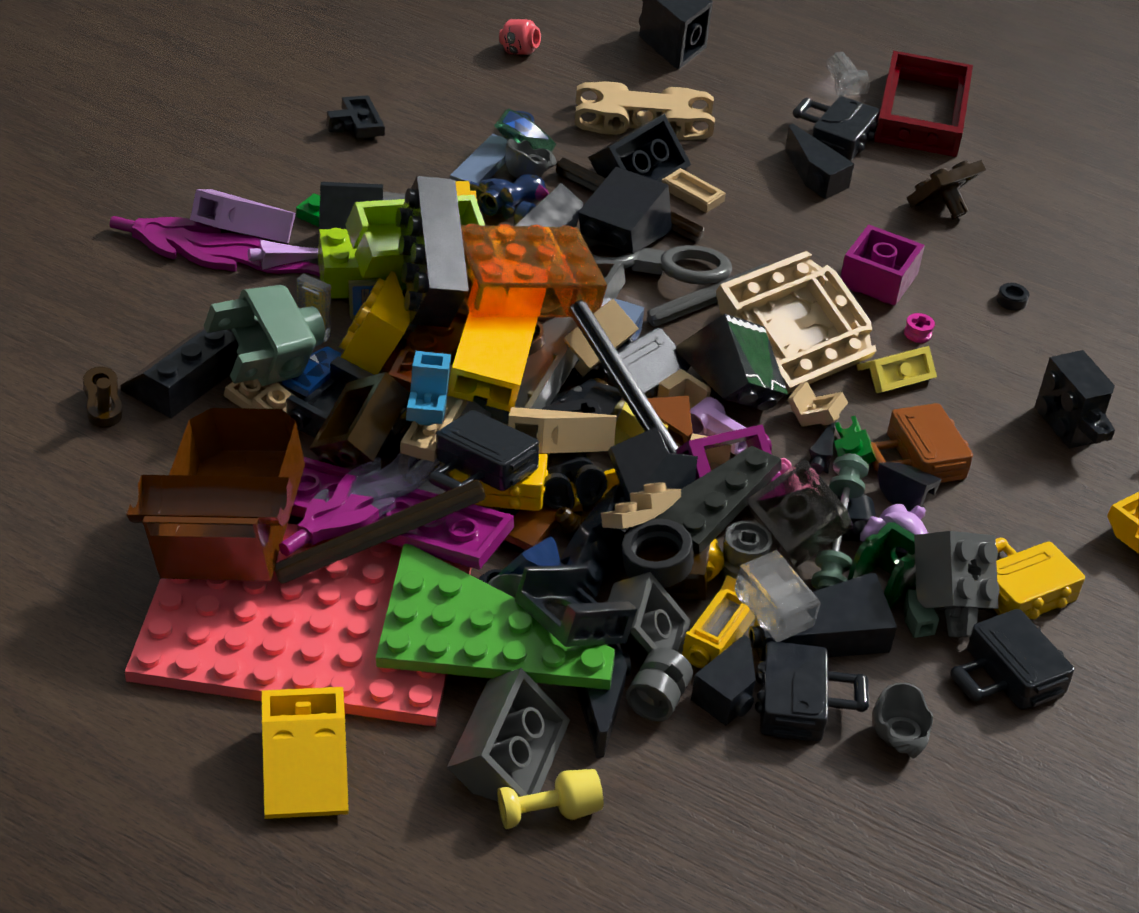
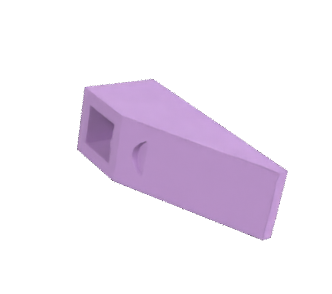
(242, 215)

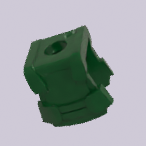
(880, 552)

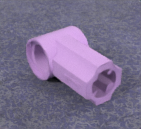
(709, 419)

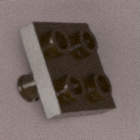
(947, 185)

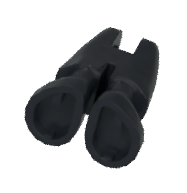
(574, 468)

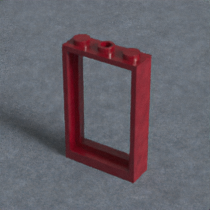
(920, 133)

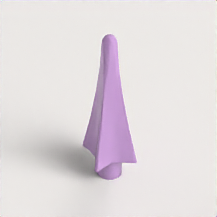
(276, 254)

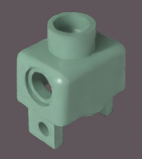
(270, 333)

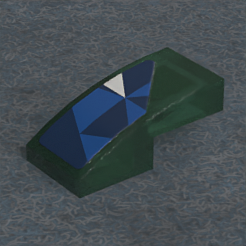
(519, 128)

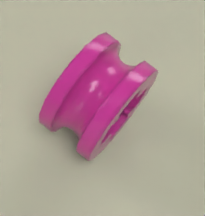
(919, 327)

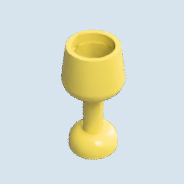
(575, 794)

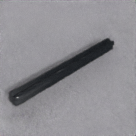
(618, 371)

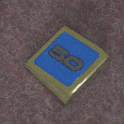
(358, 293)

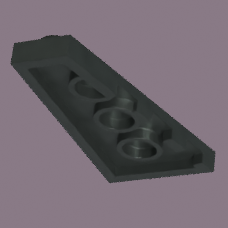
(721, 495)

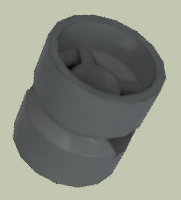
(742, 544)
(659, 684)

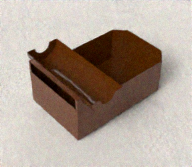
(224, 496)

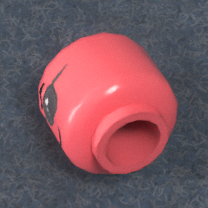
(520, 36)

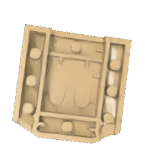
(806, 315)

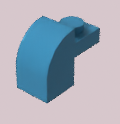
(428, 388)

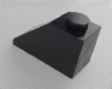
(727, 683)

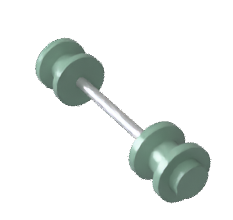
(846, 485)

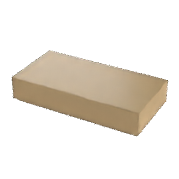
(694, 190)

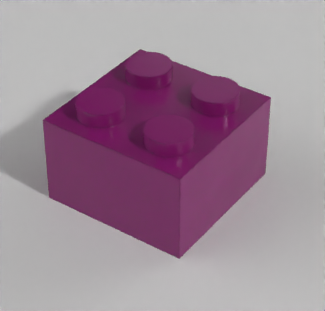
(881, 264)

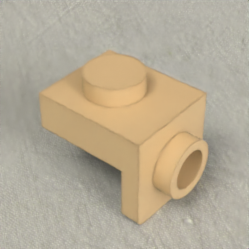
(816, 410)

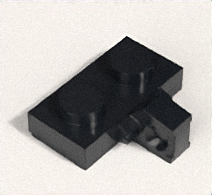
(356, 115)

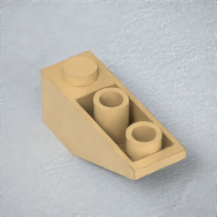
(565, 430)

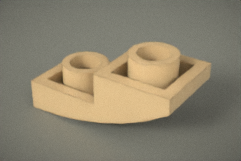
(254, 395)
(642, 508)

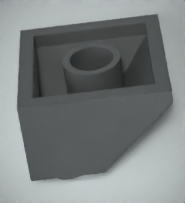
(658, 617)

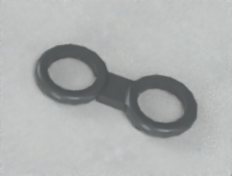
(661, 261)

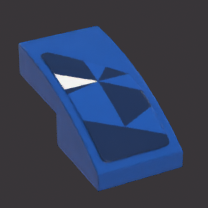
(315, 373)

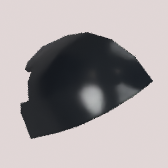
(906, 484)

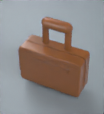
(927, 442)

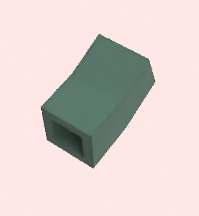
(918, 619)

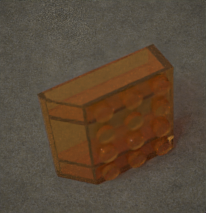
(529, 271)

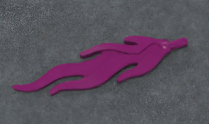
(201, 244)

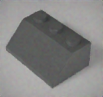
(509, 738)

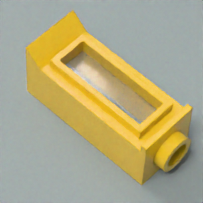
(718, 626)

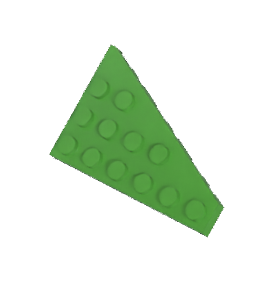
(468, 628)

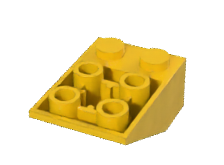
(377, 326)
(304, 752)

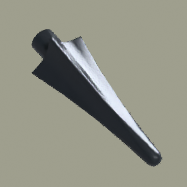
(823, 450)

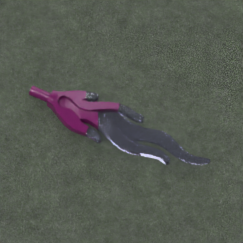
(358, 500)

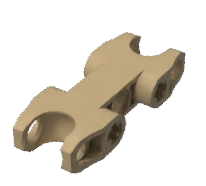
(621, 109)

